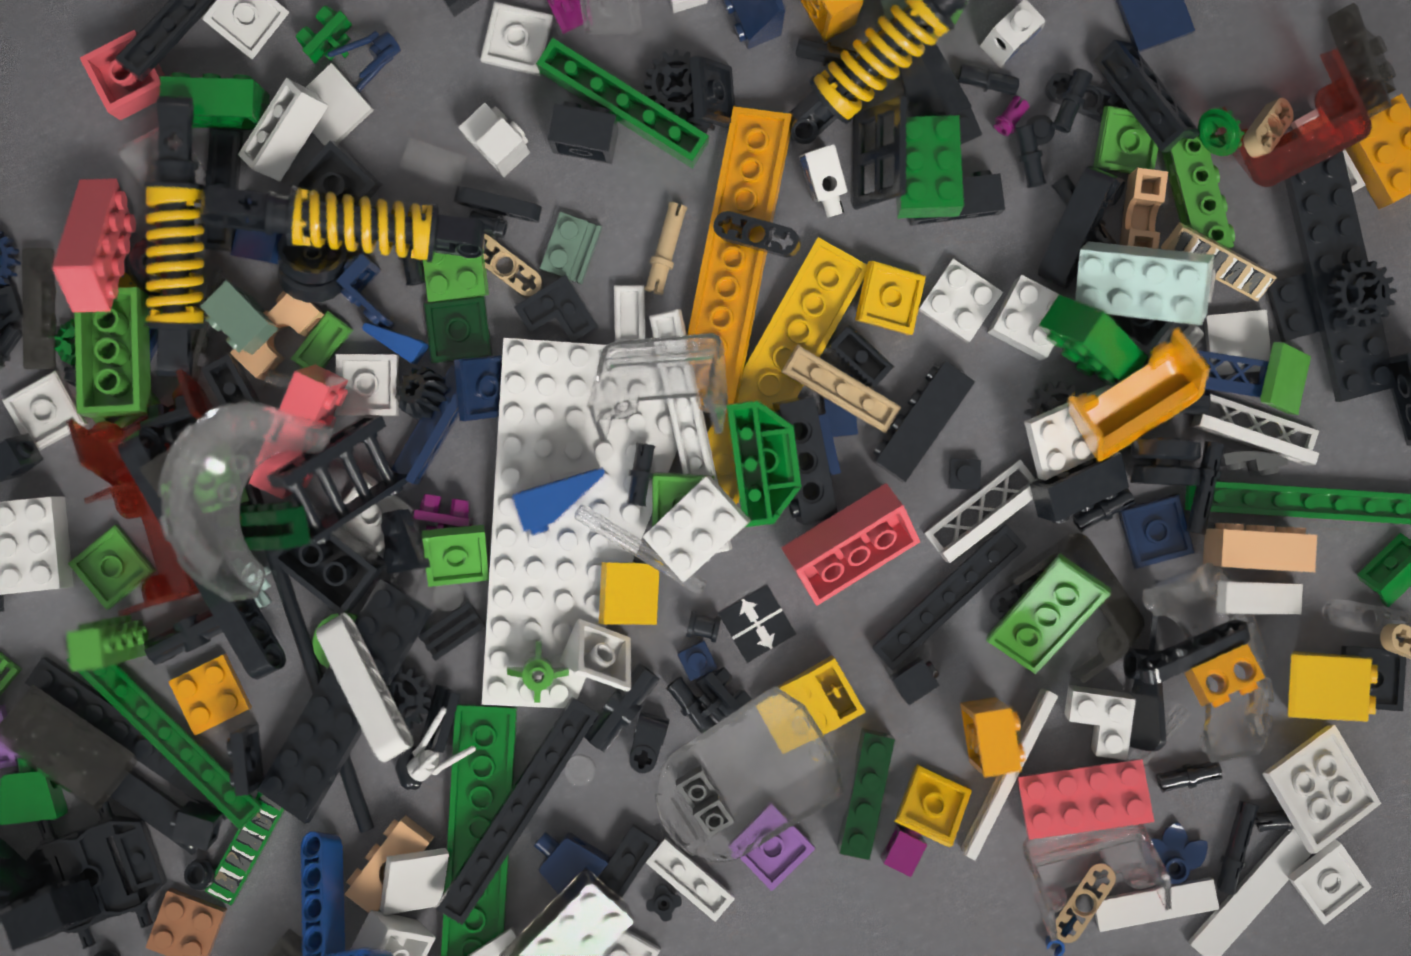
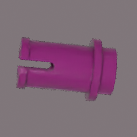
(1010, 117)

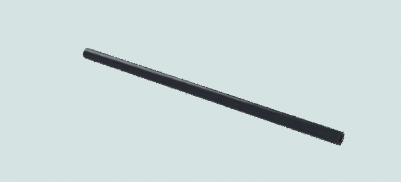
(312, 668)

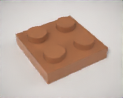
(185, 925)

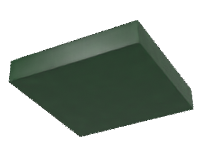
(458, 329)

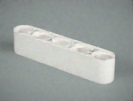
(364, 687)

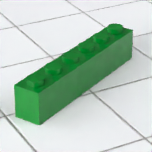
(630, 106)

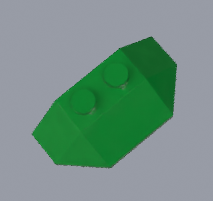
(763, 461)

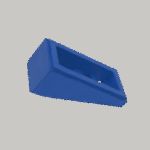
(403, 345)

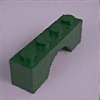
(867, 793)

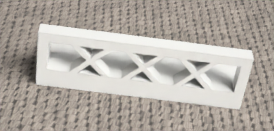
(1256, 438)
(987, 523)

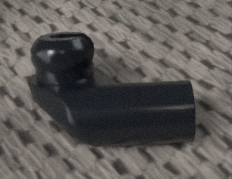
(404, 777)

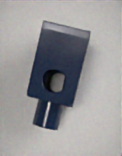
(568, 859)

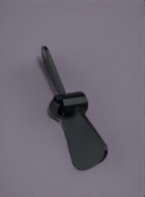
(1148, 722)

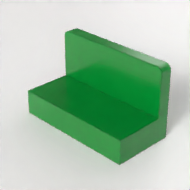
(1390, 570)

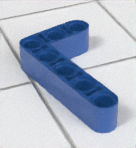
(324, 898)

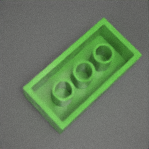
(114, 358)

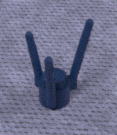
(383, 50)

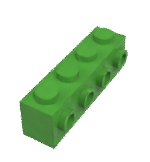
(1197, 191)
(106, 642)

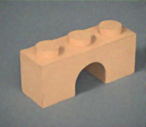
(1143, 198)
(286, 313)
(402, 838)

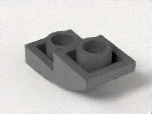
(1256, 461)
(705, 801)

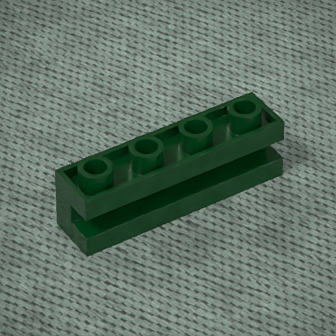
(273, 526)

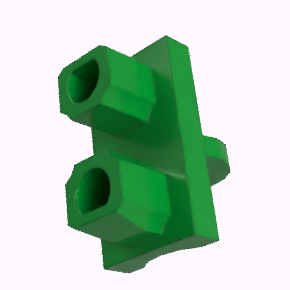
(328, 38)

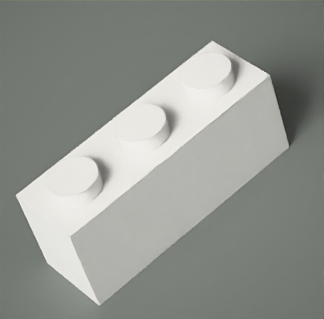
(283, 130)

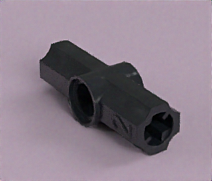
(183, 637)
(621, 708)

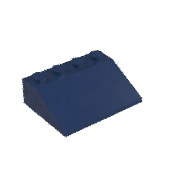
(756, 19)

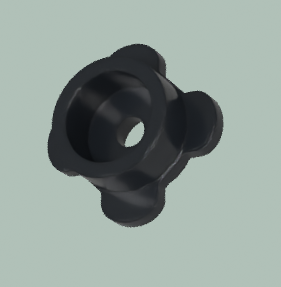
(654, 904)

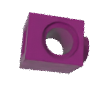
(904, 850)

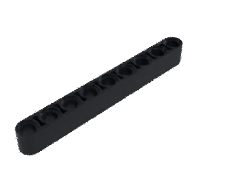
(238, 619)

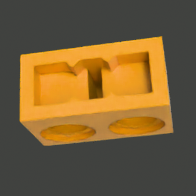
(1222, 671)

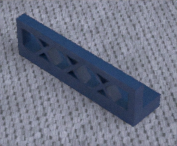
(1229, 384)
(425, 438)

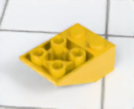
(825, 695)

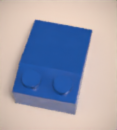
(548, 502)

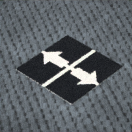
(757, 623)

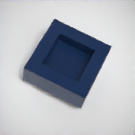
(697, 660)

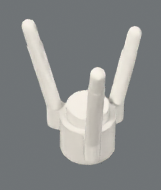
(426, 761)

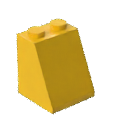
(1331, 686)

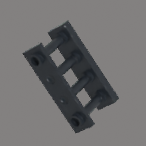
(340, 447)

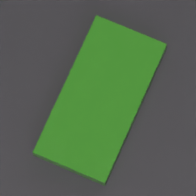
(1048, 614)

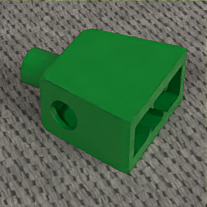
(29, 796)

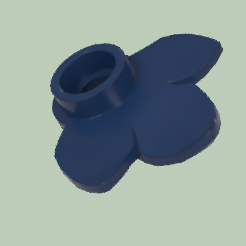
(1177, 848)

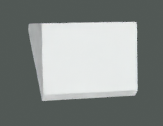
(599, 654)

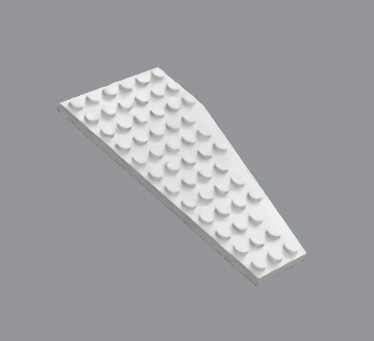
(555, 576)

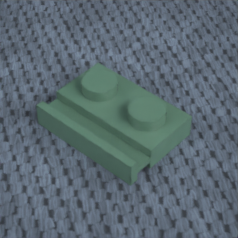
(571, 247)

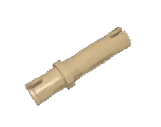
(665, 249)

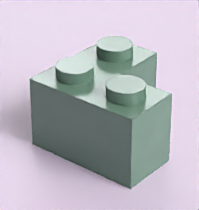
(239, 318)

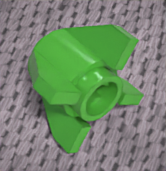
(537, 663)

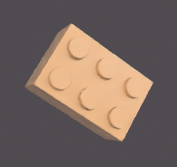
(1260, 547)

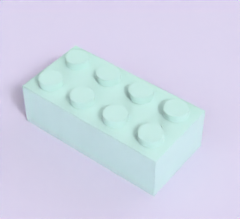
(1145, 282)

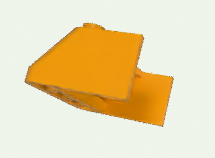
(1143, 400)

